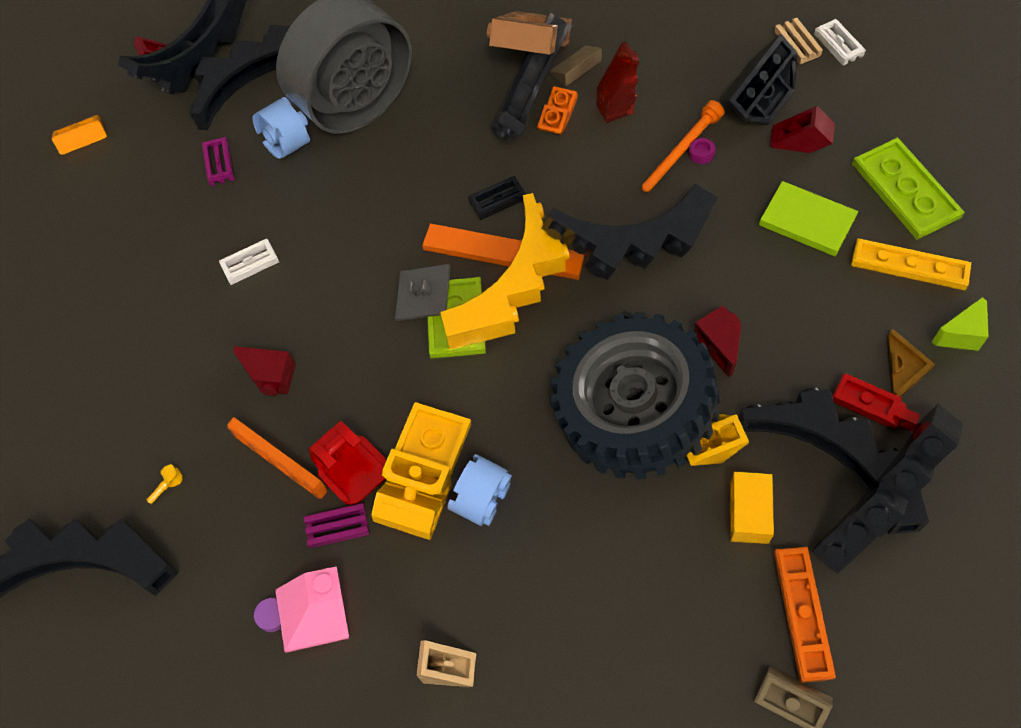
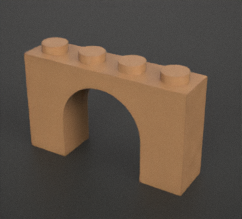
(524, 32)

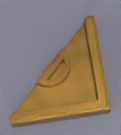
(906, 364)

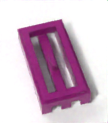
(221, 176)
(311, 530)

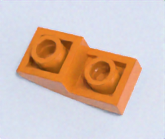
(558, 110)

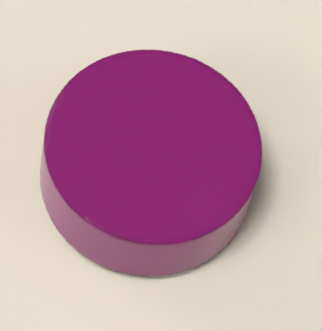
(702, 151)

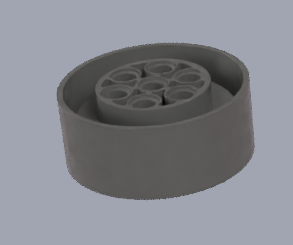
(343, 63)

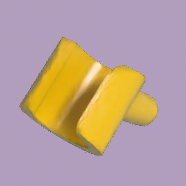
(172, 478)

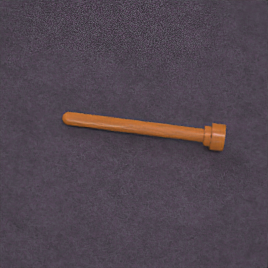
(711, 113)

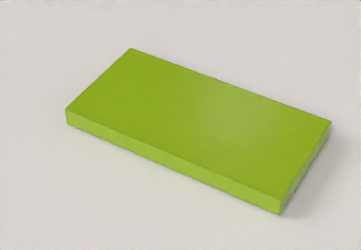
(907, 188)

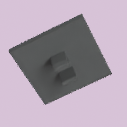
(422, 292)

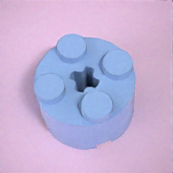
(281, 127)
(479, 489)

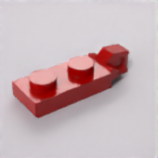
(874, 403)

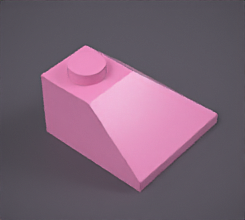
(312, 610)

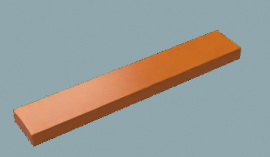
(487, 248)

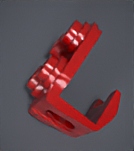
(347, 464)

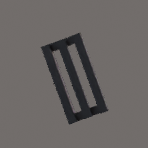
(499, 200)

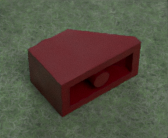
(804, 132)
(721, 336)
(268, 369)

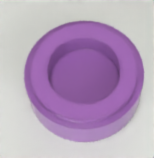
(267, 615)

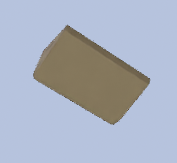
(577, 64)
(793, 699)

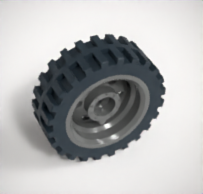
(636, 394)

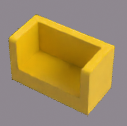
(751, 508)

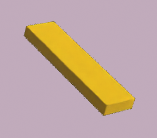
(911, 264)

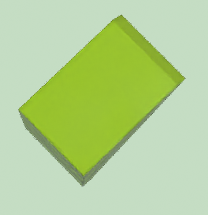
(966, 330)

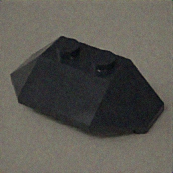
(764, 83)

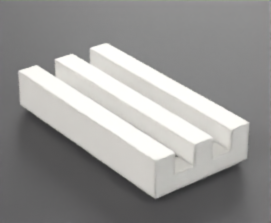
(835, 43)
(250, 264)

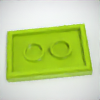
(808, 218)
(459, 292)

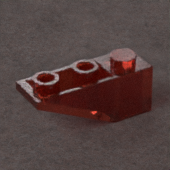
(617, 88)

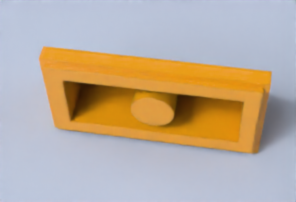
(79, 134)

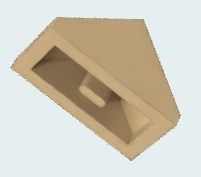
(445, 665)

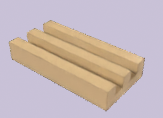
(802, 40)

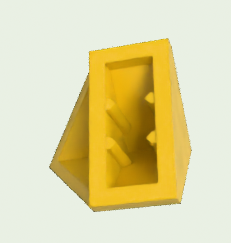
(725, 441)

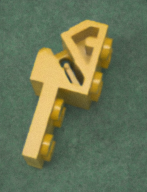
(420, 471)

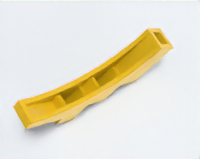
(495, 310)

